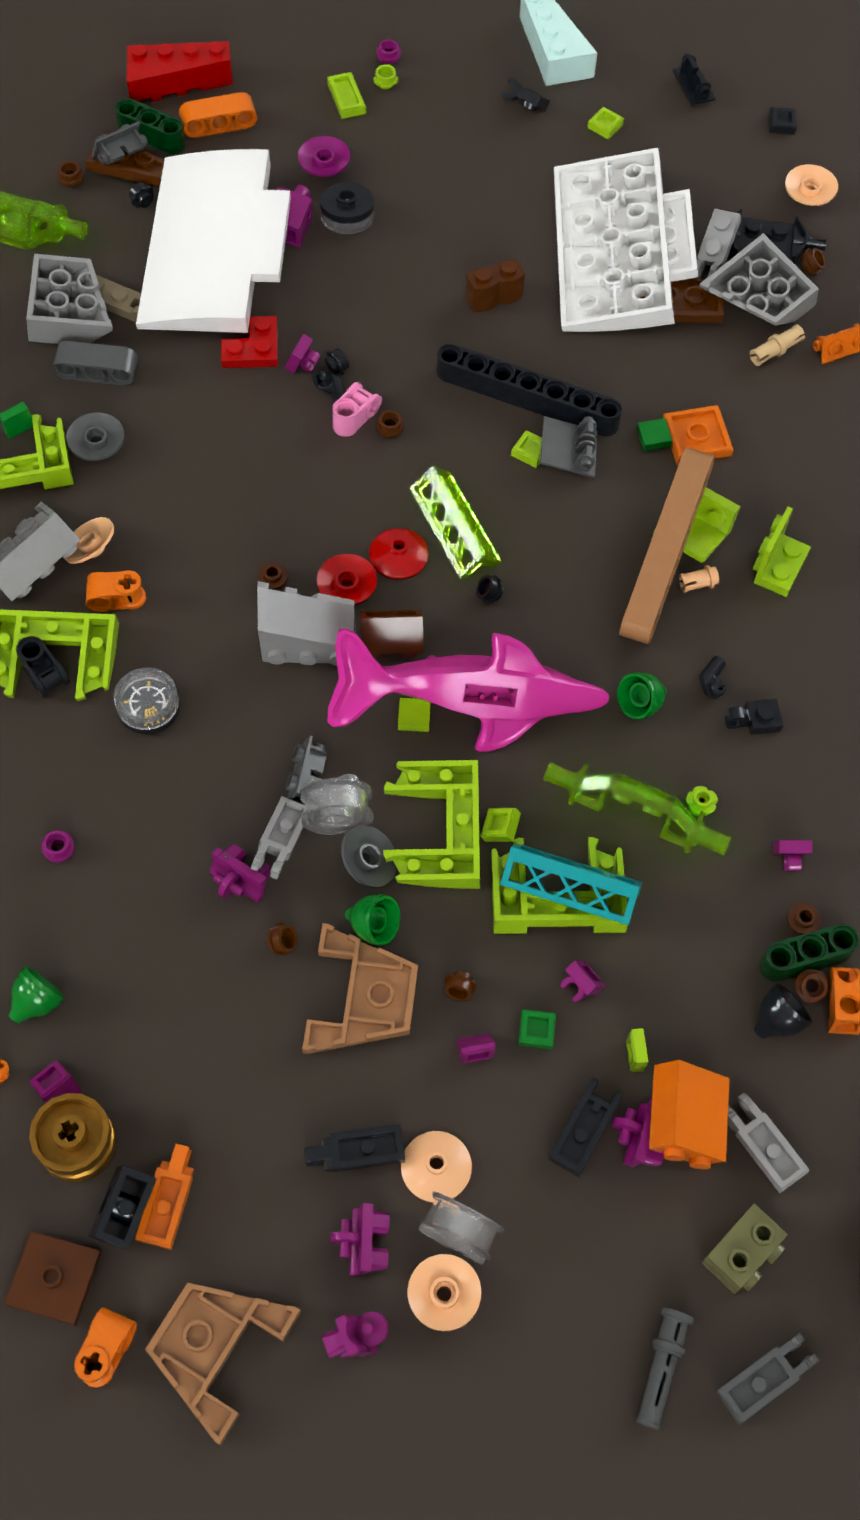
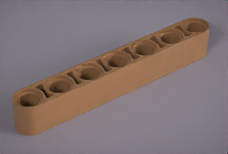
(667, 546)

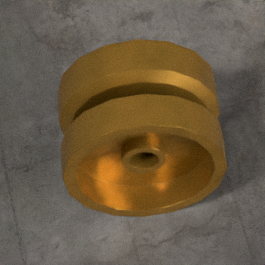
(69, 1117)

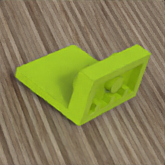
(711, 525)
(780, 557)

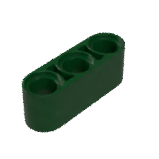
(159, 128)
(819, 941)

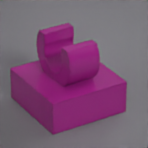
(302, 356)
(792, 852)
(585, 978)

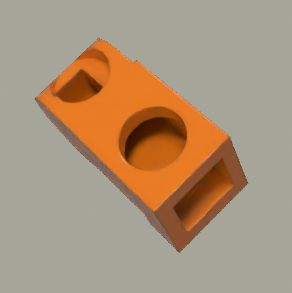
(844, 1000)

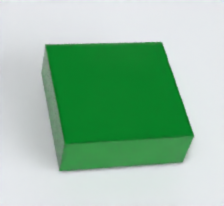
(16, 420)
(654, 434)
(537, 1029)

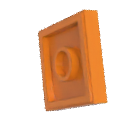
(699, 430)

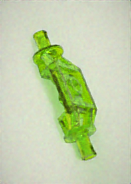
(23, 218)
(654, 801)

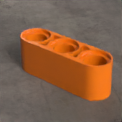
(218, 115)

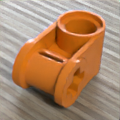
(111, 591)
(106, 1342)

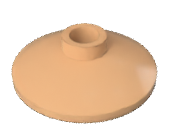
(811, 185)
(93, 538)
(423, 1179)
(450, 1273)

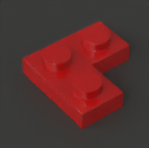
(255, 351)

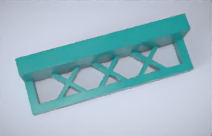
(572, 870)

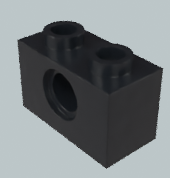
(122, 1207)

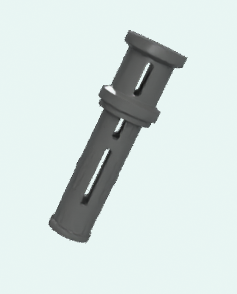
(668, 1349)

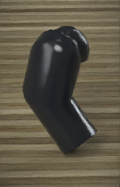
(329, 383)
(709, 678)

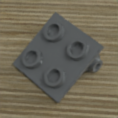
(569, 445)

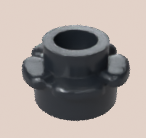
(141, 195)
(336, 361)
(489, 589)

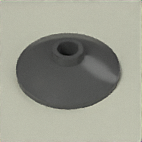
(95, 427)
(364, 857)

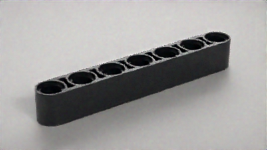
(526, 388)

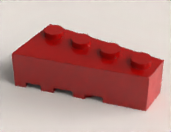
(177, 68)

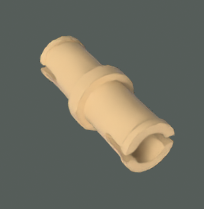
(777, 345)

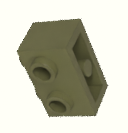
(745, 1249)

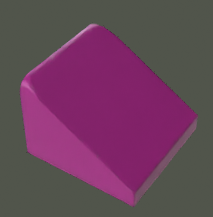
(475, 1048)
(54, 1082)

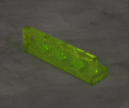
(463, 519)

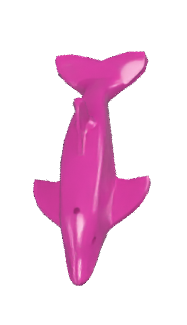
(502, 690)

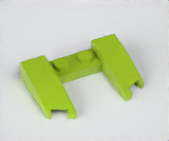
(48, 465)
(92, 631)
(459, 863)
(518, 910)

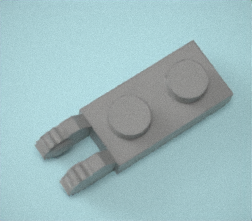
(717, 240)
(280, 835)
(767, 1145)

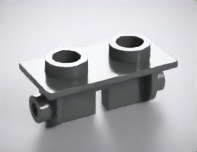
(109, 146)
(307, 759)

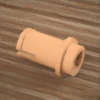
(699, 579)

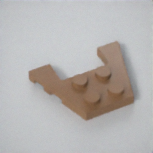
(377, 996)
(199, 1339)

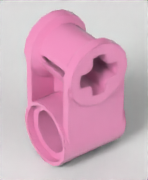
(354, 409)

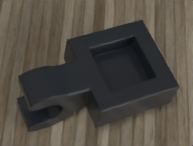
(530, 99)
(759, 715)

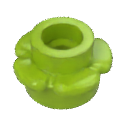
(385, 76)
(696, 806)

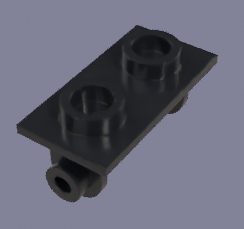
(693, 81)

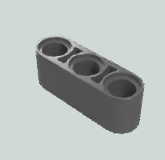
(95, 363)

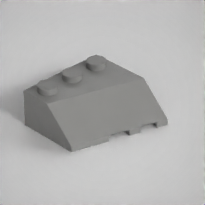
(764, 283)
(65, 301)
(33, 551)
(300, 626)

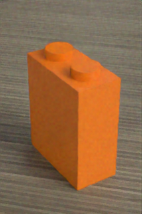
(689, 1114)

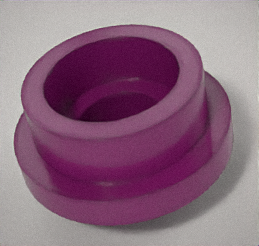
(388, 51)
(54, 838)

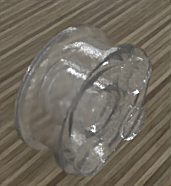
(336, 804)
(460, 1228)

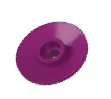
(324, 156)

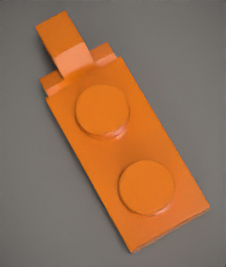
(167, 1200)

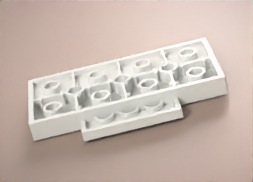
(606, 219)
(212, 241)

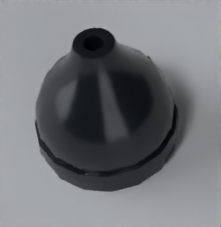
(781, 1014)

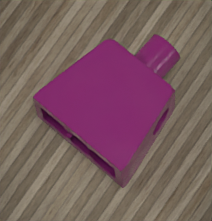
(299, 215)

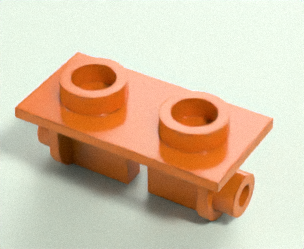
(838, 344)

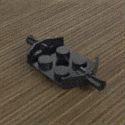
(788, 237)

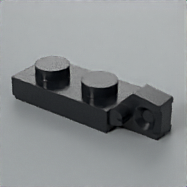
(358, 1149)

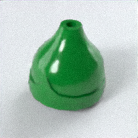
(640, 695)
(375, 918)
(32, 996)

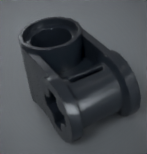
(43, 670)

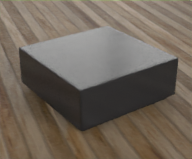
(782, 121)

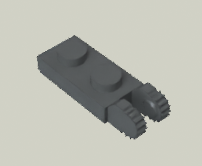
(763, 1380)

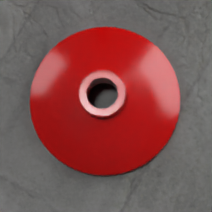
(398, 563)
(347, 570)

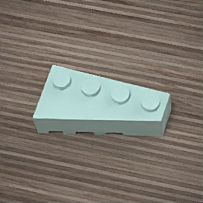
(556, 43)

